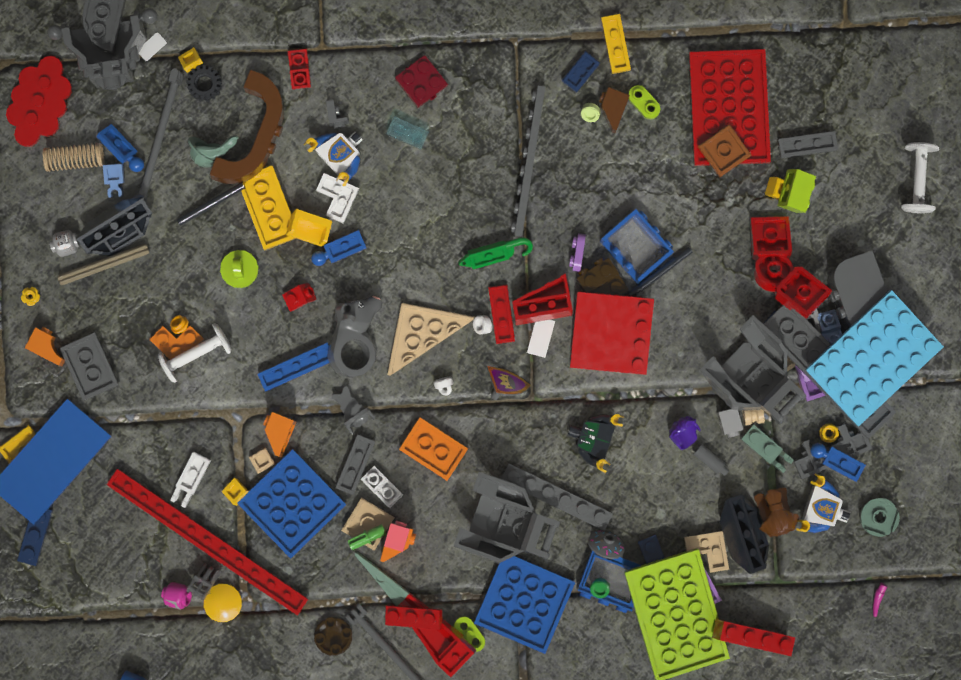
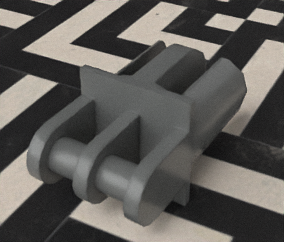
(202, 583)

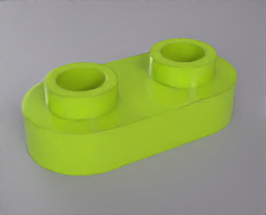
(643, 102)
(471, 632)

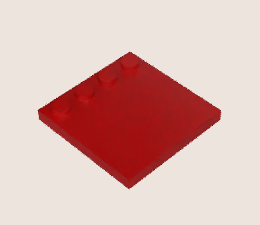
(612, 332)

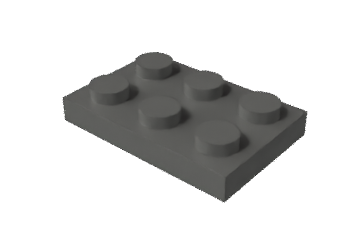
(89, 366)

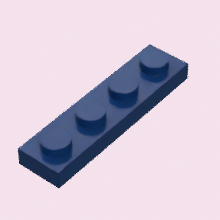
(294, 367)

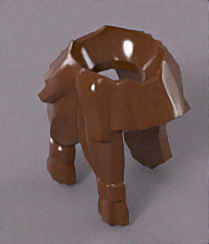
(776, 517)

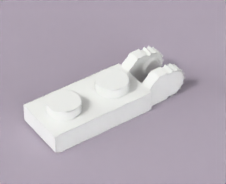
(191, 477)

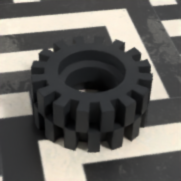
(204, 72)

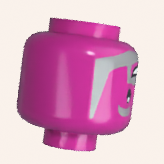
(176, 596)

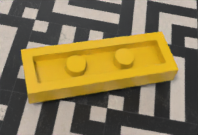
(615, 43)

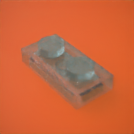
(407, 133)

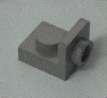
(333, 112)

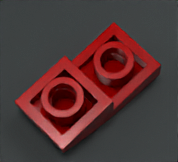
(299, 69)

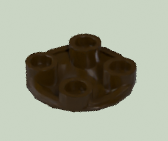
(333, 636)

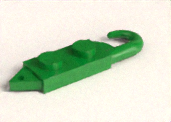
(494, 253)

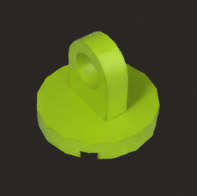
(239, 269)

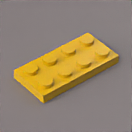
(268, 208)

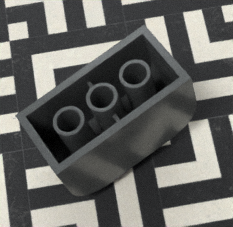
(855, 287)

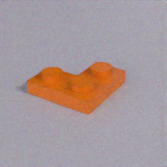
(173, 347)

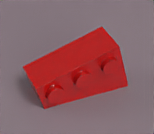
(544, 304)

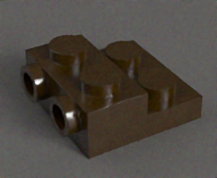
(602, 279)

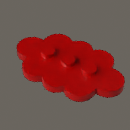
(39, 101)

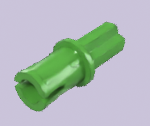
(367, 537)

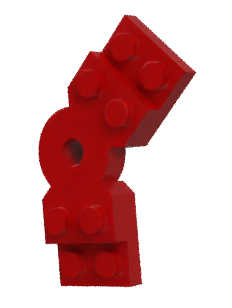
(771, 251)

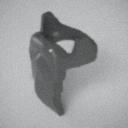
(354, 413)

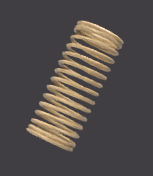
(47, 156)

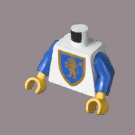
(338, 153)
(822, 508)

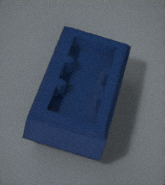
(580, 72)

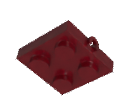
(421, 81)

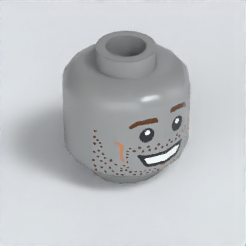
(64, 243)

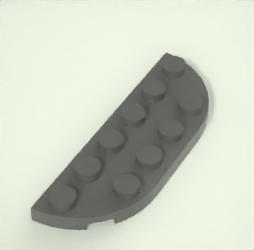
(103, 22)

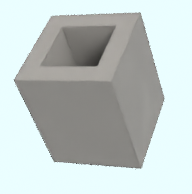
(730, 422)

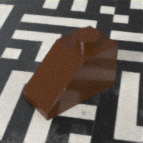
(613, 107)

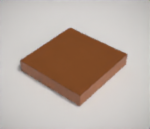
(724, 151)

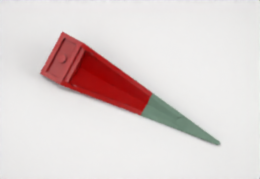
(444, 645)

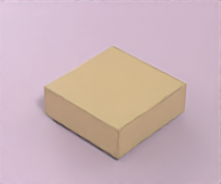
(261, 460)

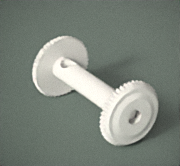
(921, 150)
(193, 353)

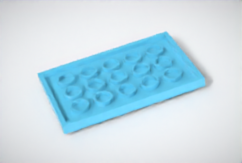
(874, 358)

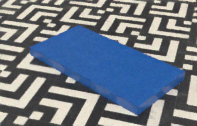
(51, 461)

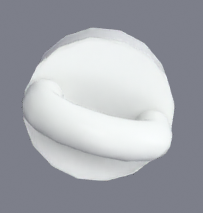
(482, 324)
(444, 382)

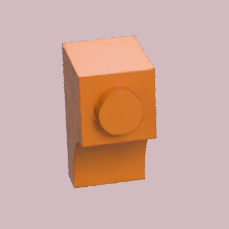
(42, 344)

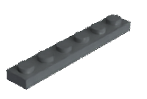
(558, 497)

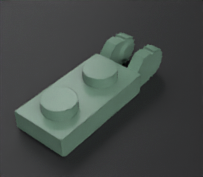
(765, 447)

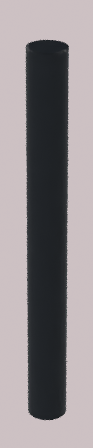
(211, 203)
(660, 272)

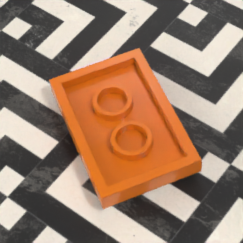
(433, 449)

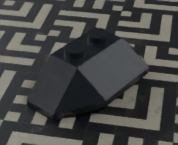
(115, 227)
(742, 534)

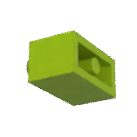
(796, 191)

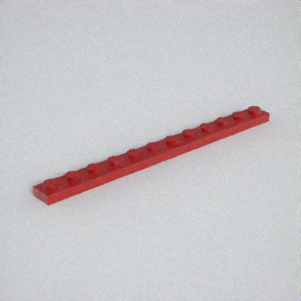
(207, 542)

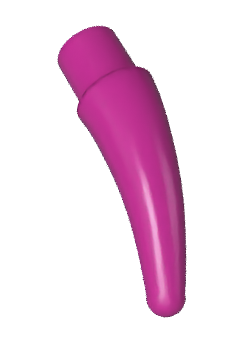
(880, 592)

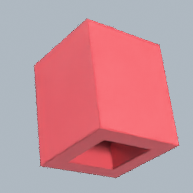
(397, 536)

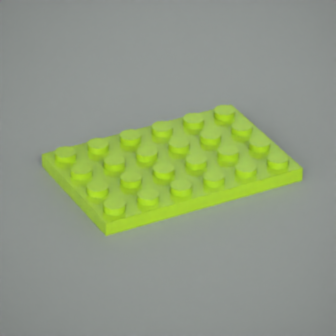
(676, 614)

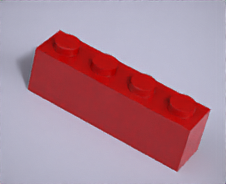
(753, 637)

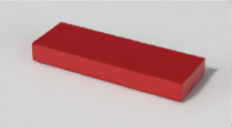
(501, 314)

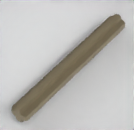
(103, 264)

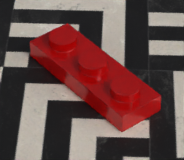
(413, 617)

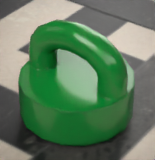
(600, 588)

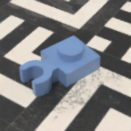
(114, 175)

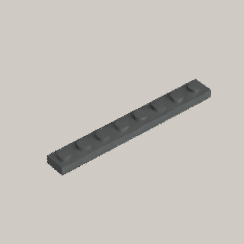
(529, 153)

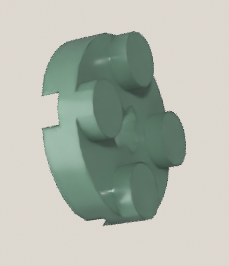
(868, 519)

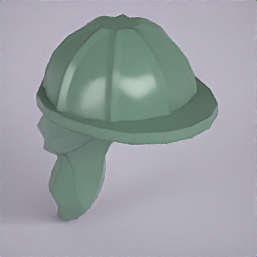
(205, 154)

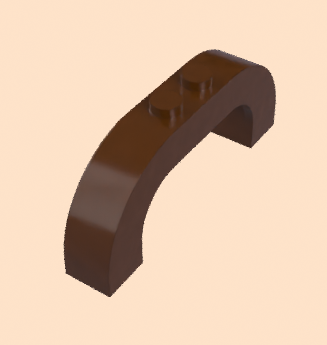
(264, 145)

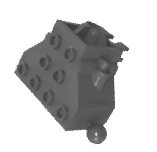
(101, 67)

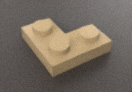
(713, 546)

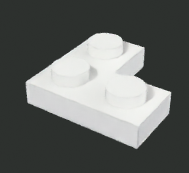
(342, 197)

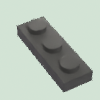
(807, 144)
(355, 464)

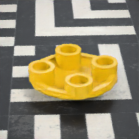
(223, 603)

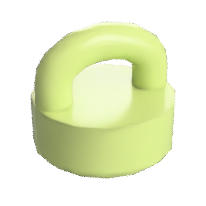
(590, 112)

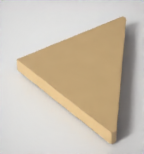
(420, 331)

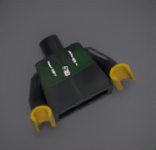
(595, 438)

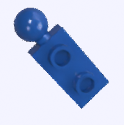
(120, 147)
(339, 249)
(838, 461)

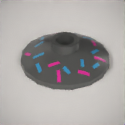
(606, 544)

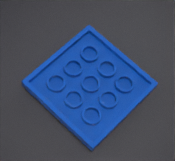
(291, 503)
(524, 603)

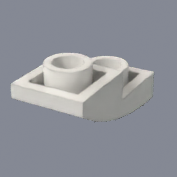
(381, 487)

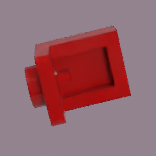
(299, 296)

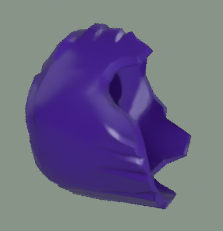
(684, 432)

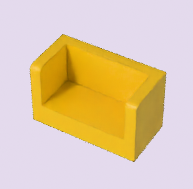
(309, 227)

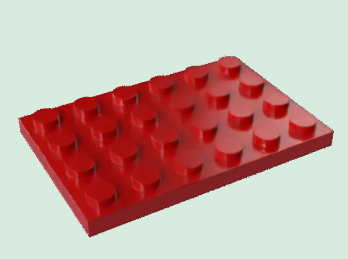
(731, 92)

